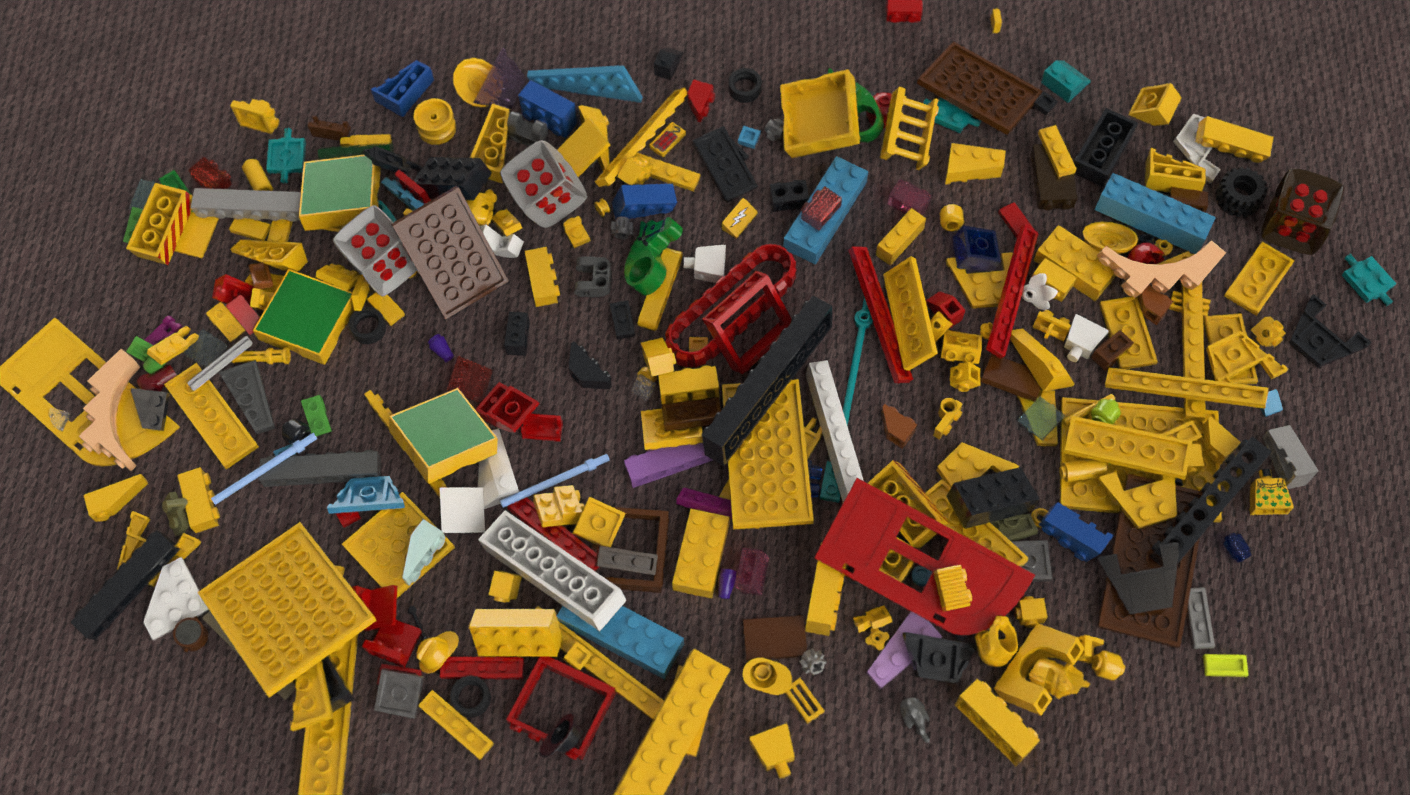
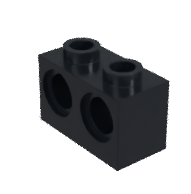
(789, 199)
(517, 333)

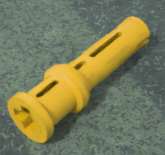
(269, 356)

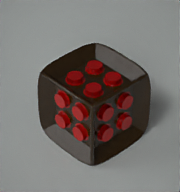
(1302, 211)

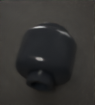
(295, 430)

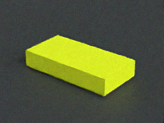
(1225, 665)

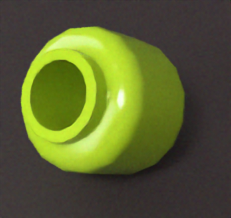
(1106, 411)

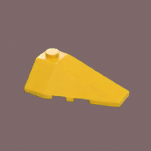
(602, 123)
(273, 253)
(1043, 364)

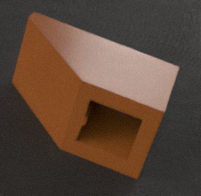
(1154, 304)
(896, 426)

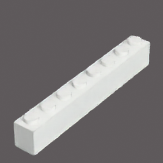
(833, 426)

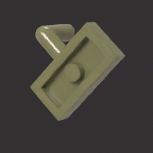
(175, 512)

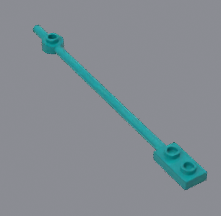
(830, 488)

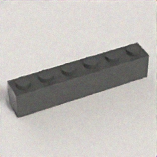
(322, 468)

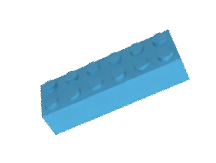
(846, 181)
(1155, 213)
(631, 638)

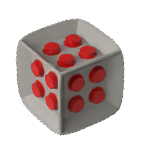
(543, 184)
(375, 250)

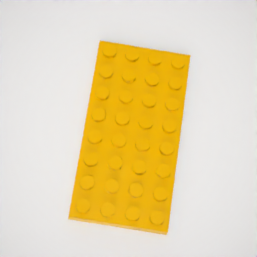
(771, 467)

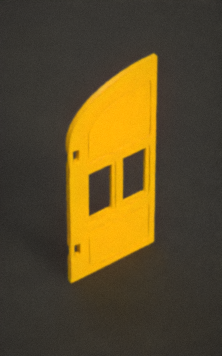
(50, 360)

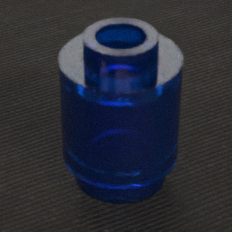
(1237, 547)

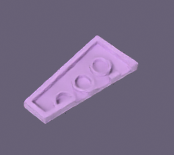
(895, 655)

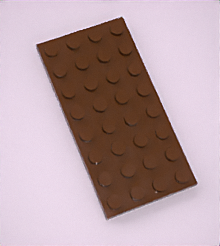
(1133, 553)

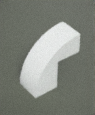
(502, 245)

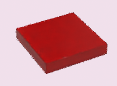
(408, 184)

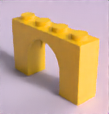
(1041, 643)

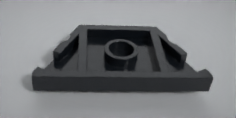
(937, 657)

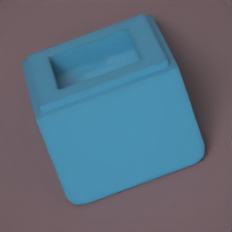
(1273, 404)

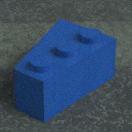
(404, 89)
(644, 200)
(1074, 533)

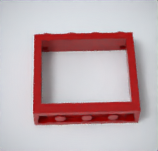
(731, 305)
(571, 674)

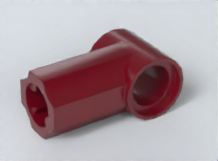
(156, 381)

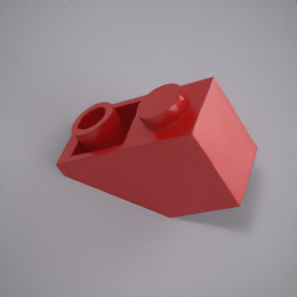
(699, 98)
(948, 306)

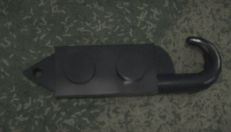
(390, 160)

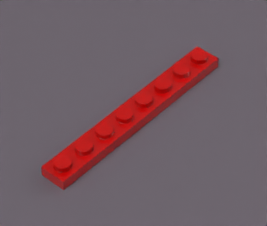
(1012, 291)
(879, 312)

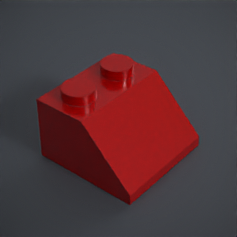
(903, 10)

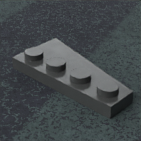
(249, 392)

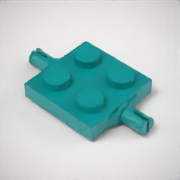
(952, 116)
(286, 155)
(1369, 279)

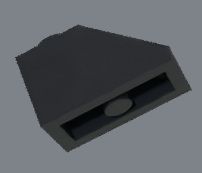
(667, 63)

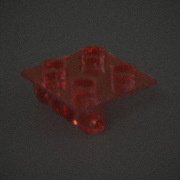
(470, 379)

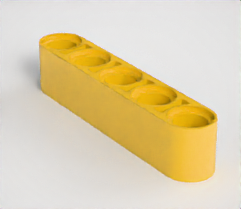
(656, 302)

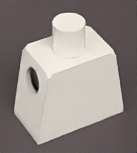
(708, 263)
(1083, 338)

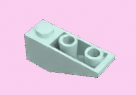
(422, 546)

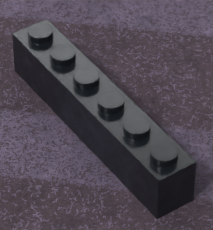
(125, 585)

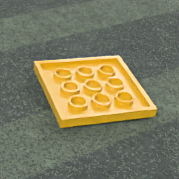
(384, 543)

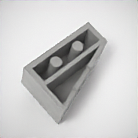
(1289, 457)

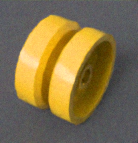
(435, 121)

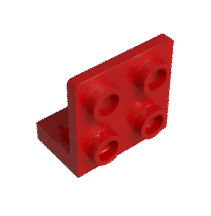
(380, 603)
(394, 643)

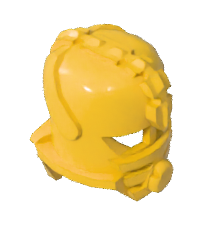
(483, 207)
(1057, 678)

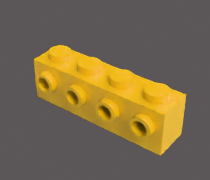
(1234, 139)

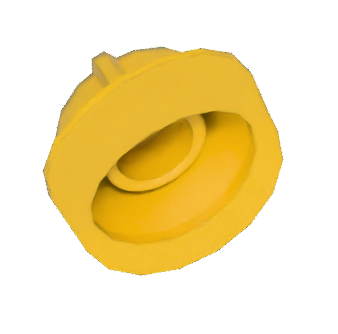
(436, 650)
(767, 676)

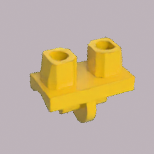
(939, 326)
(1052, 326)

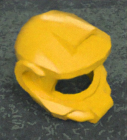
(996, 651)

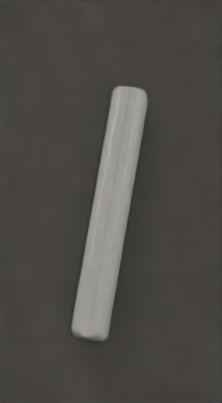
(219, 363)

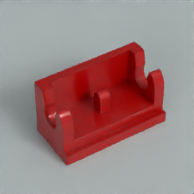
(229, 288)
(542, 427)

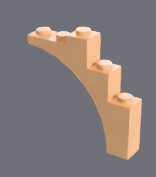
(1162, 277)
(102, 409)

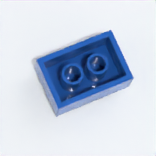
(548, 107)

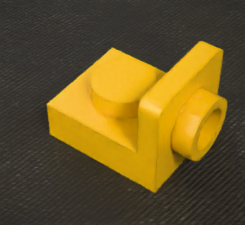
(576, 232)
(260, 299)

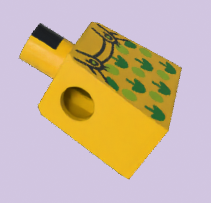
(1269, 495)

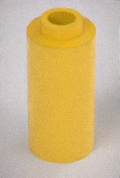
(256, 175)
(1082, 470)

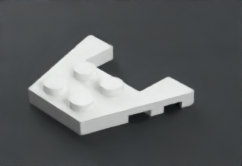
(1195, 151)

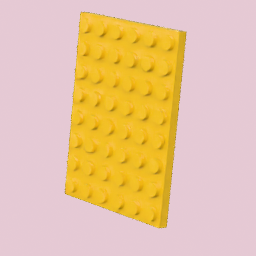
(1093, 496)
(286, 608)

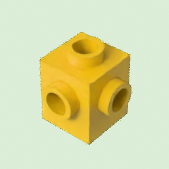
(1269, 332)
(964, 376)

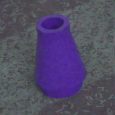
(440, 346)
(726, 582)

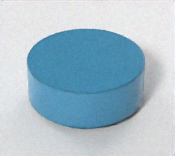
(920, 575)

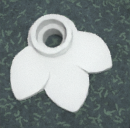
(1041, 292)

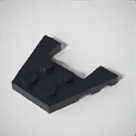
(1319, 342)
(1148, 588)

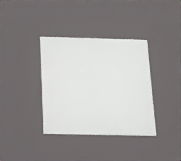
(462, 510)

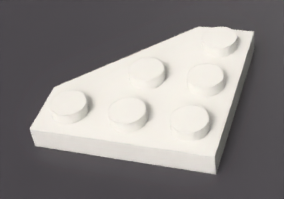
(173, 599)

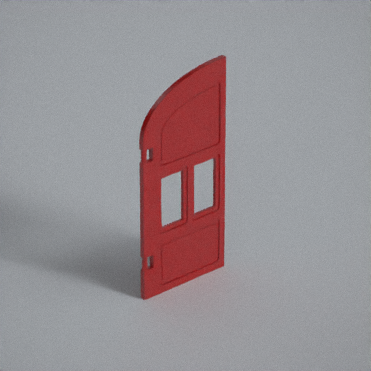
(868, 530)

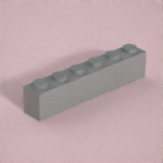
(246, 204)

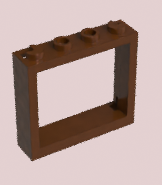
(646, 585)

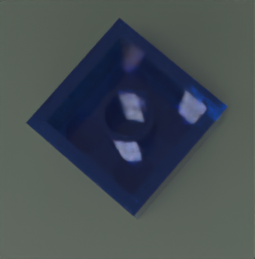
(976, 249)

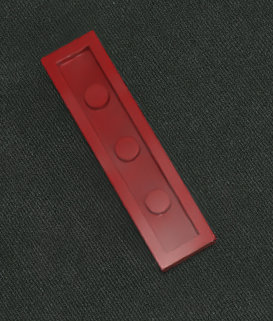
(483, 667)

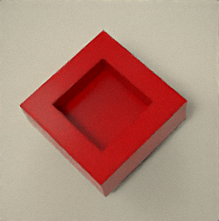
(348, 518)

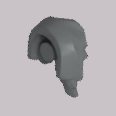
(915, 713)

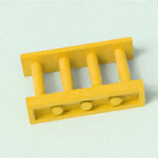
(892, 131)

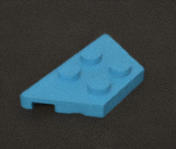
(367, 495)

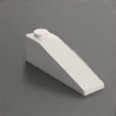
(496, 476)

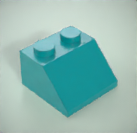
(1064, 80)

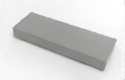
(1200, 620)

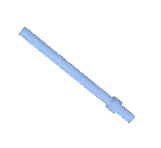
(298, 446)
(589, 465)

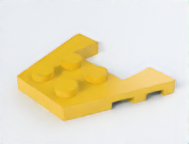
(981, 288)
(1238, 354)
(970, 462)
(1145, 503)
(133, 541)

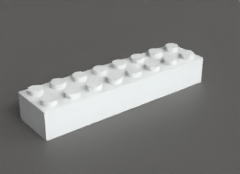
(552, 570)

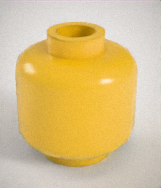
(951, 217)
(1108, 665)

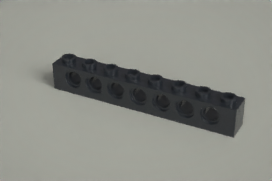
(1256, 454)

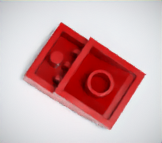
(506, 407)

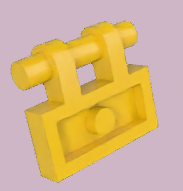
(338, 276)

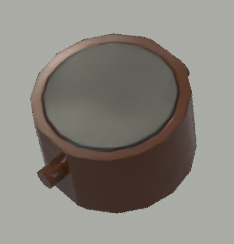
(190, 634)

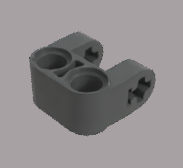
(525, 132)
(591, 288)

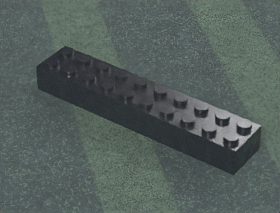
(767, 380)

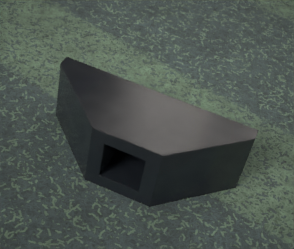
(586, 369)

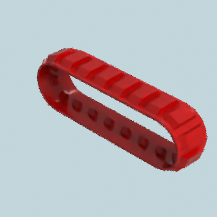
(724, 284)

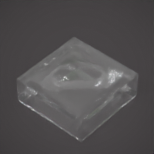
(643, 387)

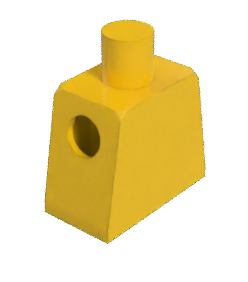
(774, 749)

